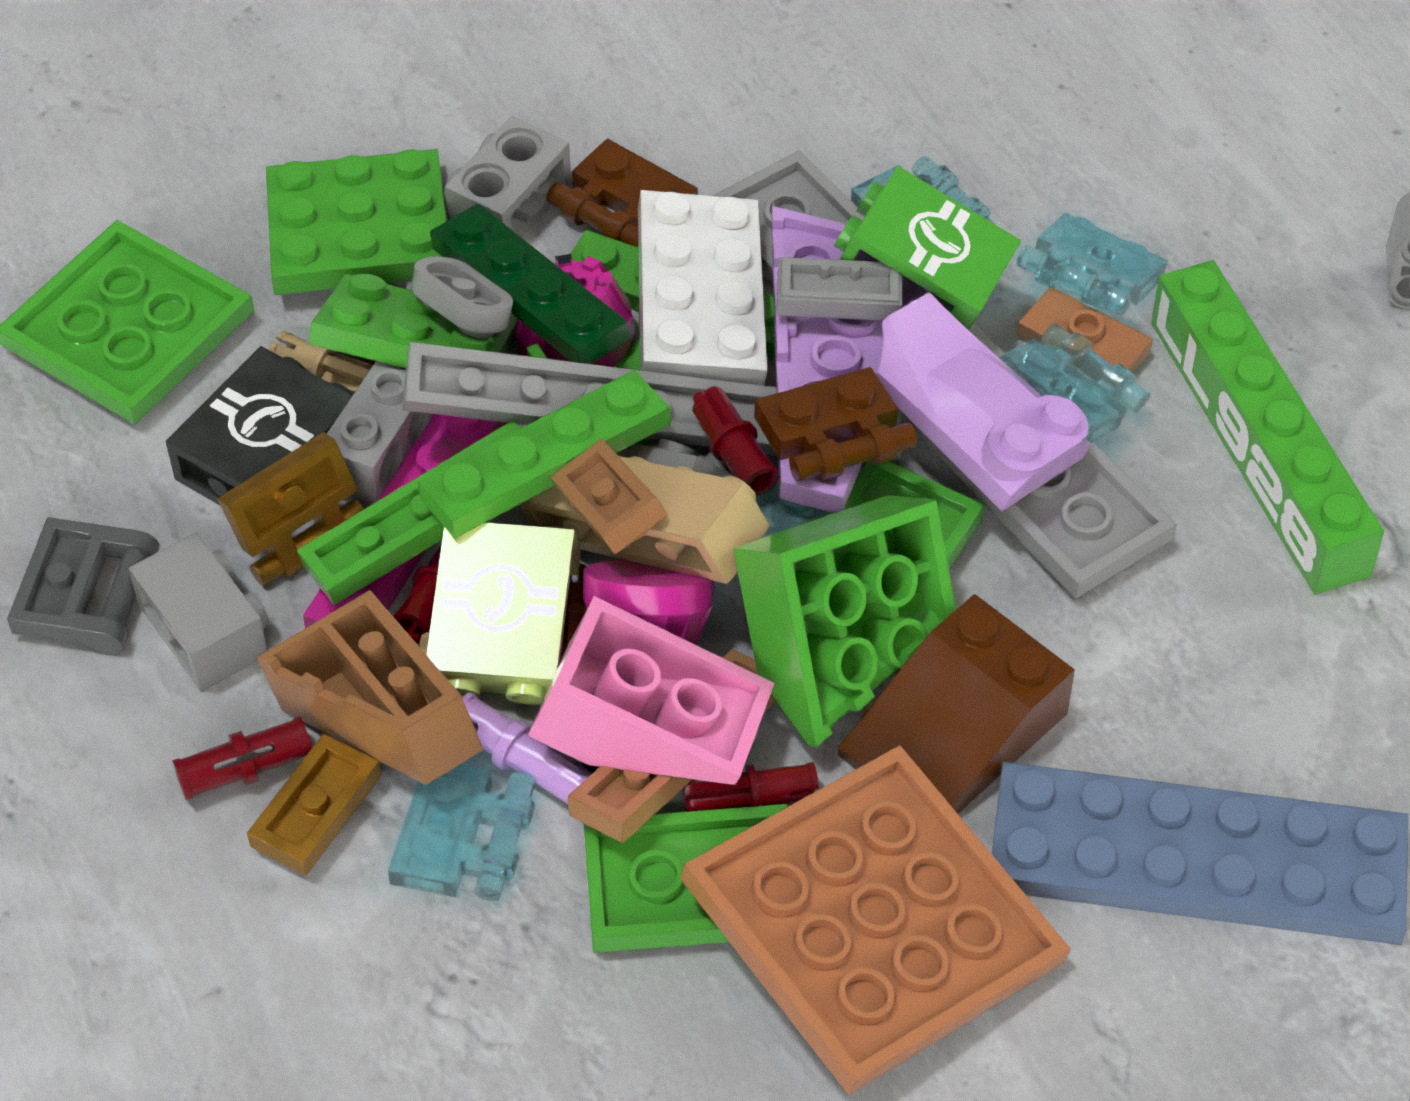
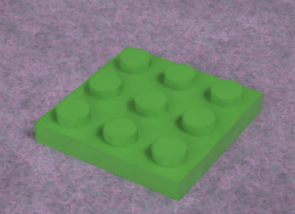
(352, 218)
(125, 321)

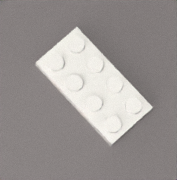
(701, 287)

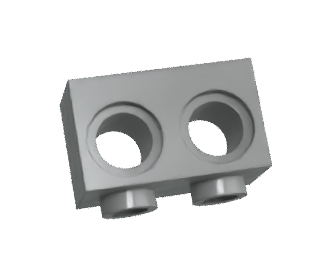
(511, 175)
(376, 431)

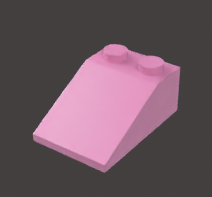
(650, 701)

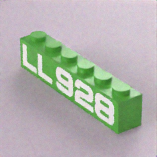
(1266, 428)

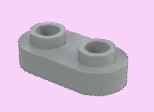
(462, 296)

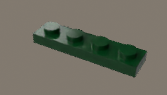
(541, 291)

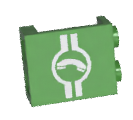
(930, 242)

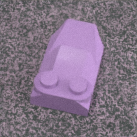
(976, 404)

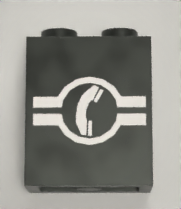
(252, 422)

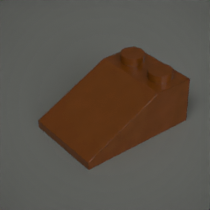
(966, 703)

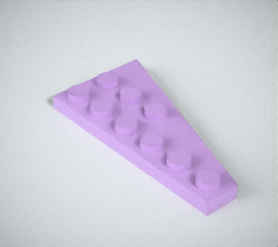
(820, 346)

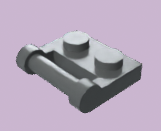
(62, 580)

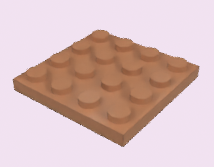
(874, 917)

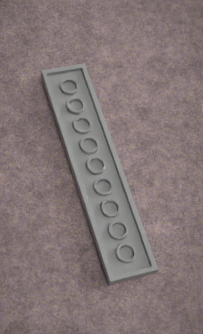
(1078, 523)

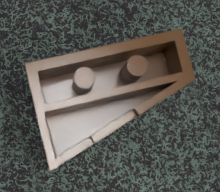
(373, 690)

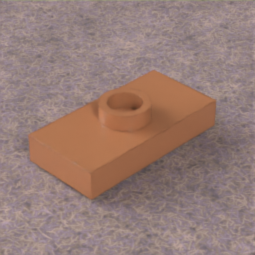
(1109, 337)

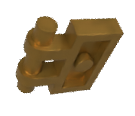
(286, 497)

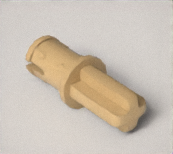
(322, 362)

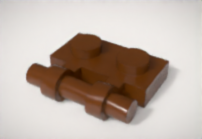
(612, 179)
(833, 425)

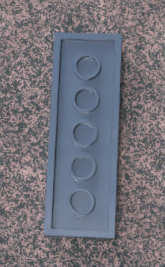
(1204, 852)

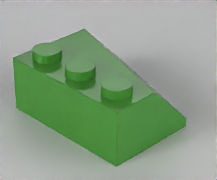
(843, 604)

